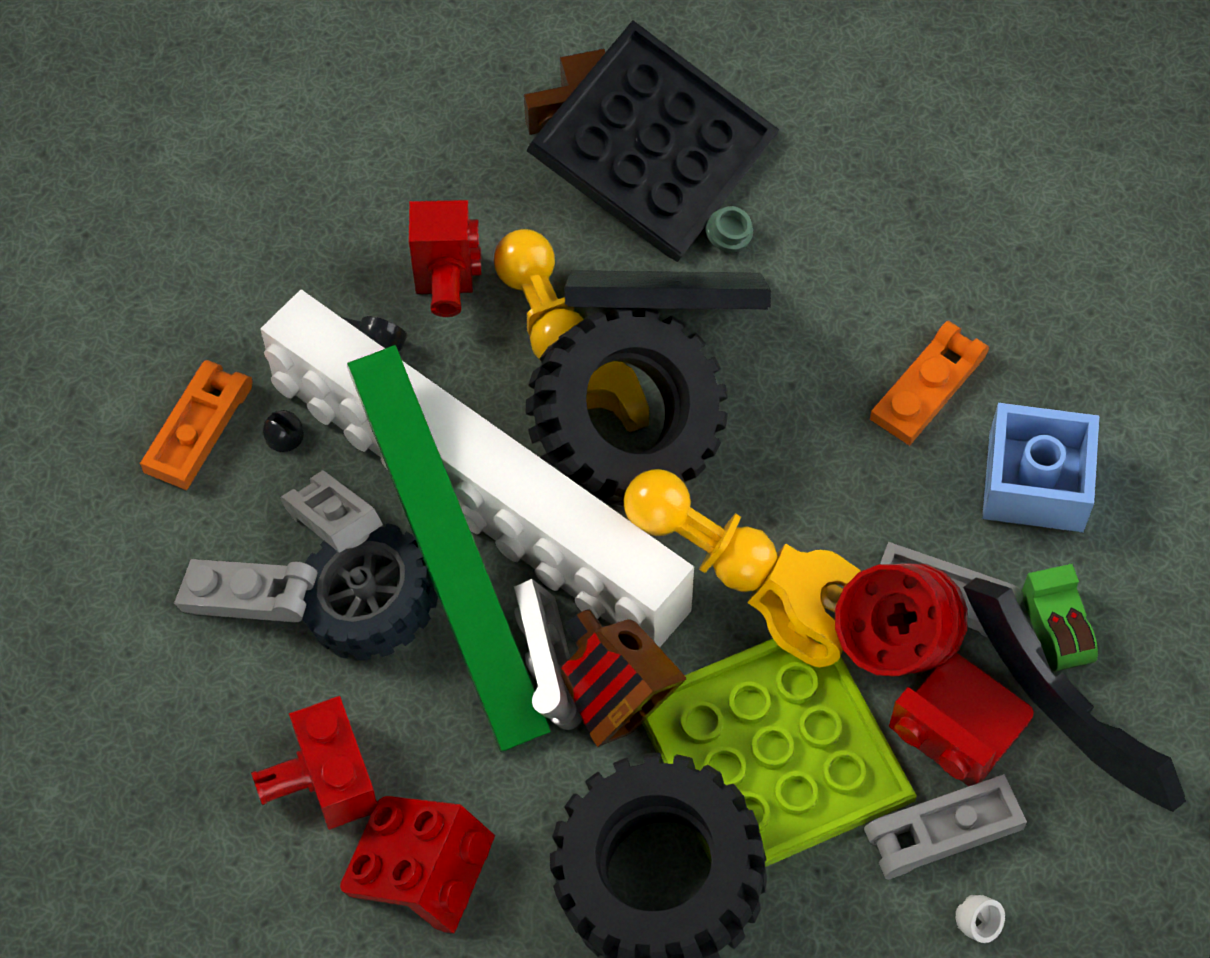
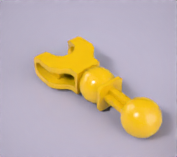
(525, 264)
(786, 584)

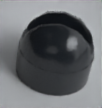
(278, 436)

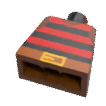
(616, 676)

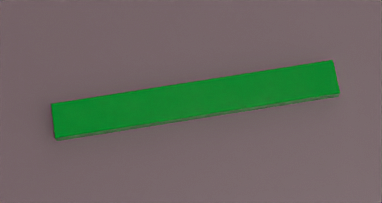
(447, 547)

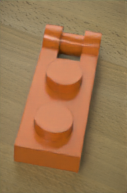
(928, 384)
(195, 425)

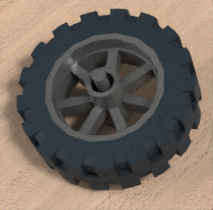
(389, 620)

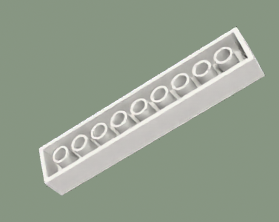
(499, 483)

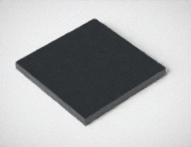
(653, 141)
(667, 289)

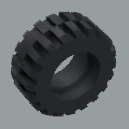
(672, 363)
(647, 796)

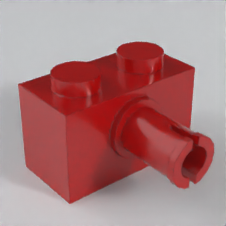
(444, 252)
(325, 764)

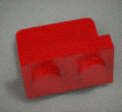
(961, 719)
(419, 858)

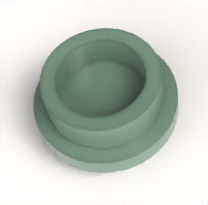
(729, 229)

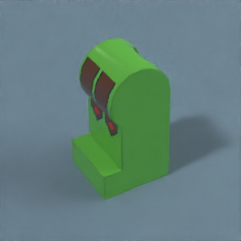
(1059, 617)

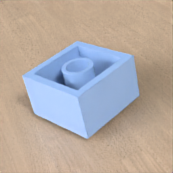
(1041, 467)

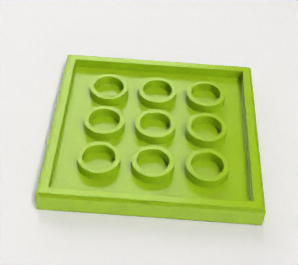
(789, 742)

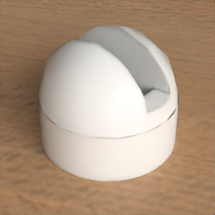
(988, 911)

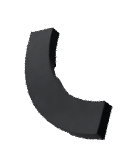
(1109, 747)

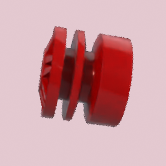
(873, 624)

